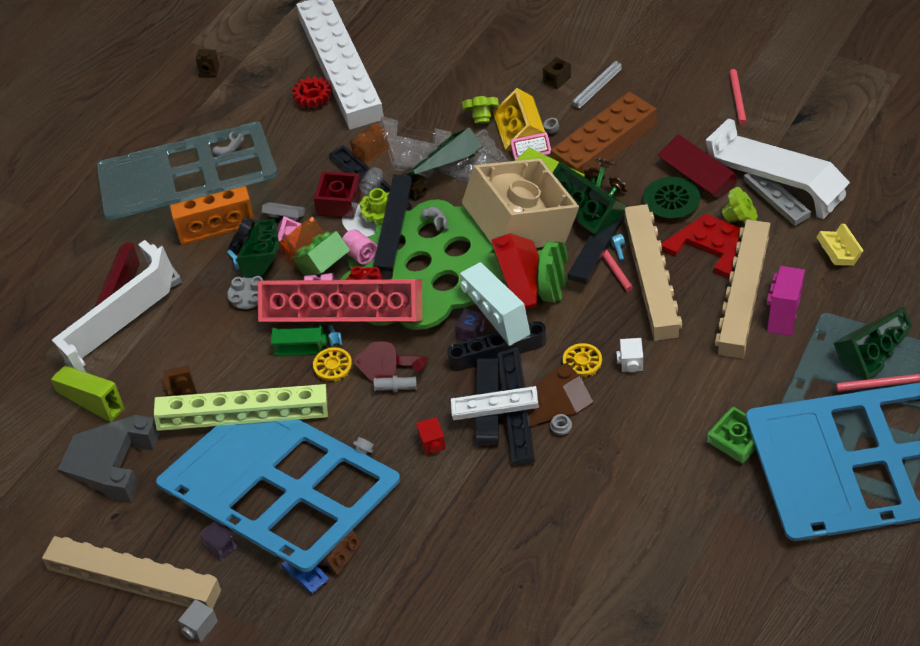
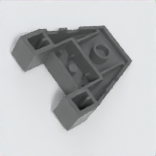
(99, 453)

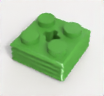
(733, 435)

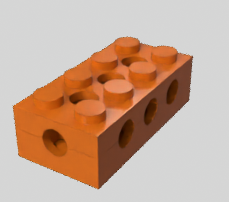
(211, 214)

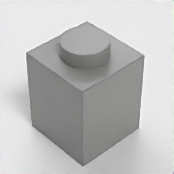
(197, 621)

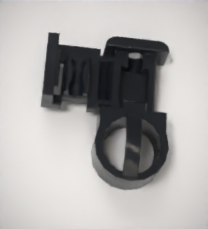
(245, 226)

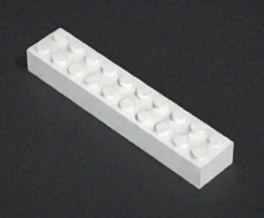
(340, 63)

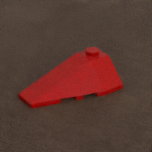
(518, 265)

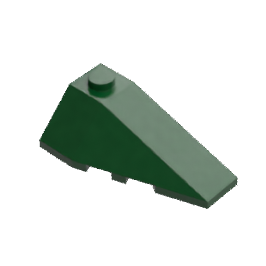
(596, 206)

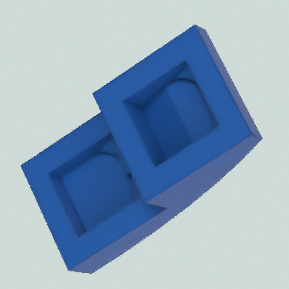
(308, 580)

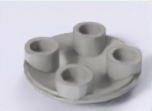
(244, 292)

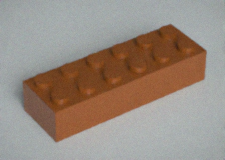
(606, 133)

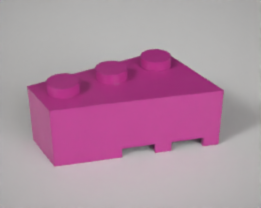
(784, 300)

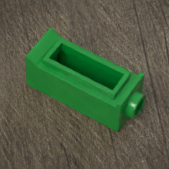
(298, 341)

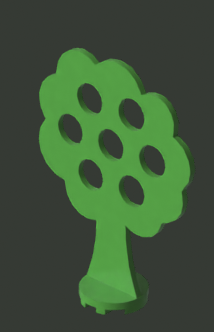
(462, 226)

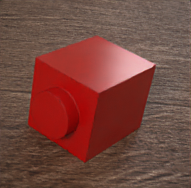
(431, 436)

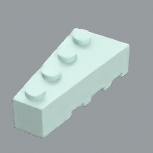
(496, 302)

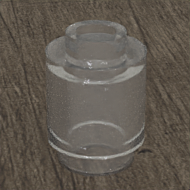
(372, 179)

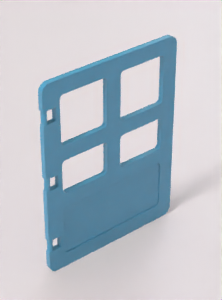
(240, 455)
(813, 471)

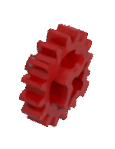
(314, 92)

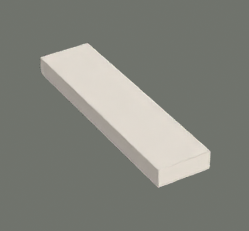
(494, 403)

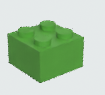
(320, 253)

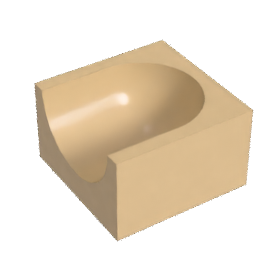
(520, 200)

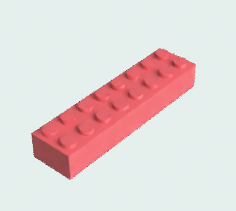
(340, 300)

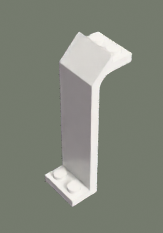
(781, 165)
(117, 309)

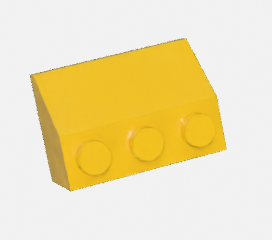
(517, 117)

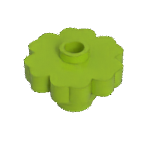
(480, 108)
(374, 206)
(740, 207)

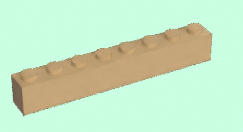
(651, 273)
(744, 289)
(130, 573)

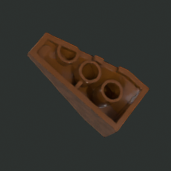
(557, 394)

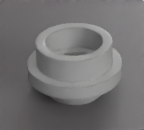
(558, 420)
(363, 445)

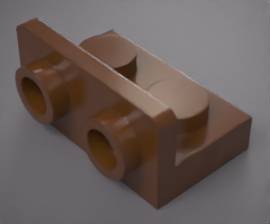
(178, 382)
(342, 553)

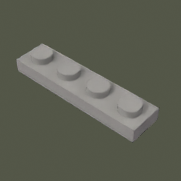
(778, 198)

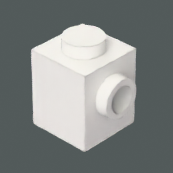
(630, 355)

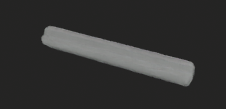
(596, 85)

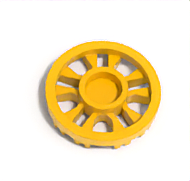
(583, 359)
(332, 364)

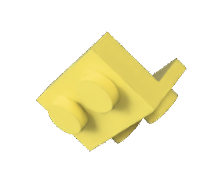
(840, 246)

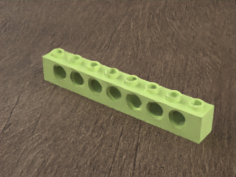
(240, 407)

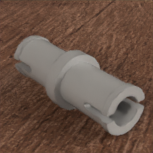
(395, 383)

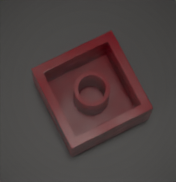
(337, 194)

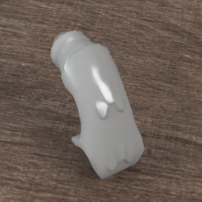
(234, 144)
(438, 216)

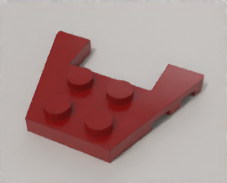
(710, 236)

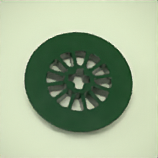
(685, 199)

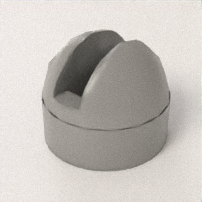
(551, 121)

